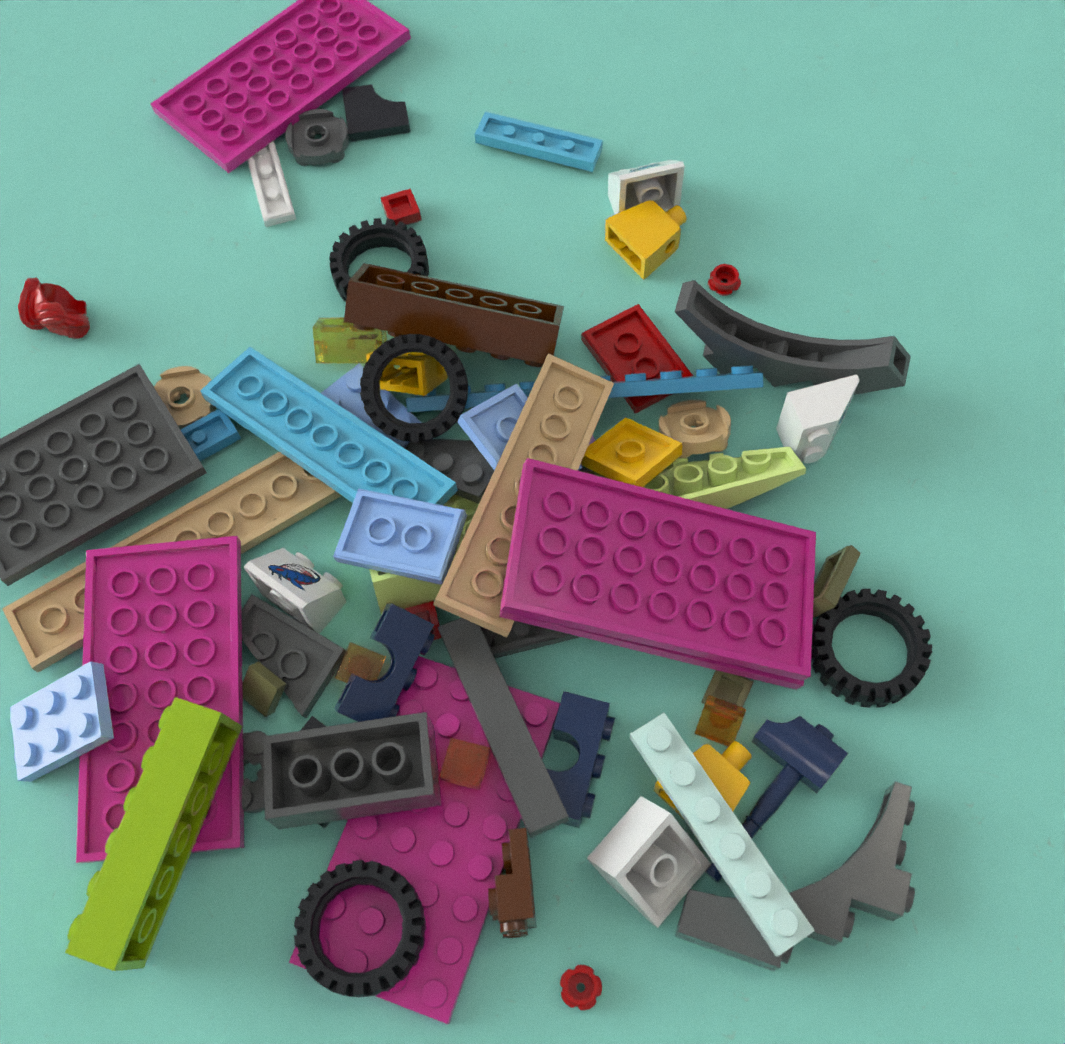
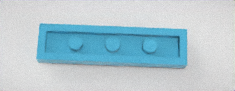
(539, 141)

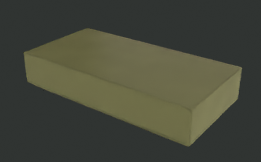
(833, 579)

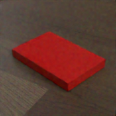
(630, 346)

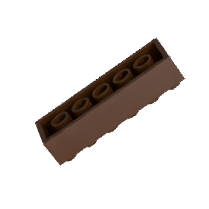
(453, 314)

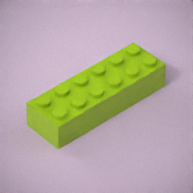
(154, 838)

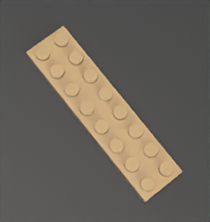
(550, 429)

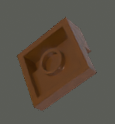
(513, 897)

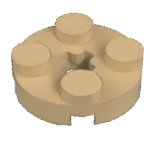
(184, 381)
(711, 428)

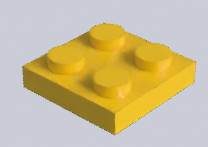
(631, 453)

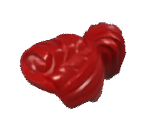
(52, 308)

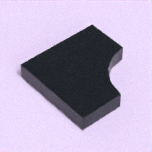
(371, 115)

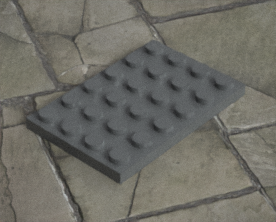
(87, 470)

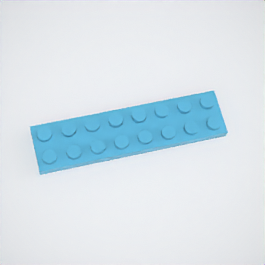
(321, 433)

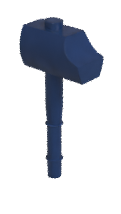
(805, 755)

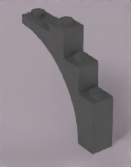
(788, 356)
(863, 882)

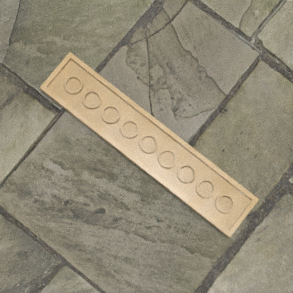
(247, 506)

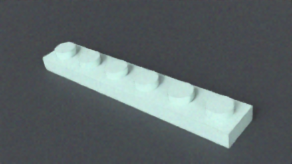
(721, 835)

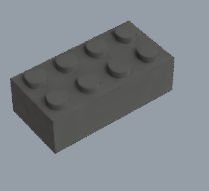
(350, 771)

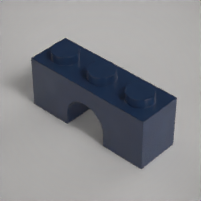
(405, 639)
(583, 725)

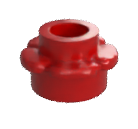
(724, 273)
(569, 982)

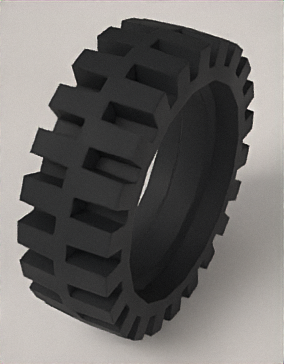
(372, 237)
(371, 387)
(895, 614)
(314, 906)

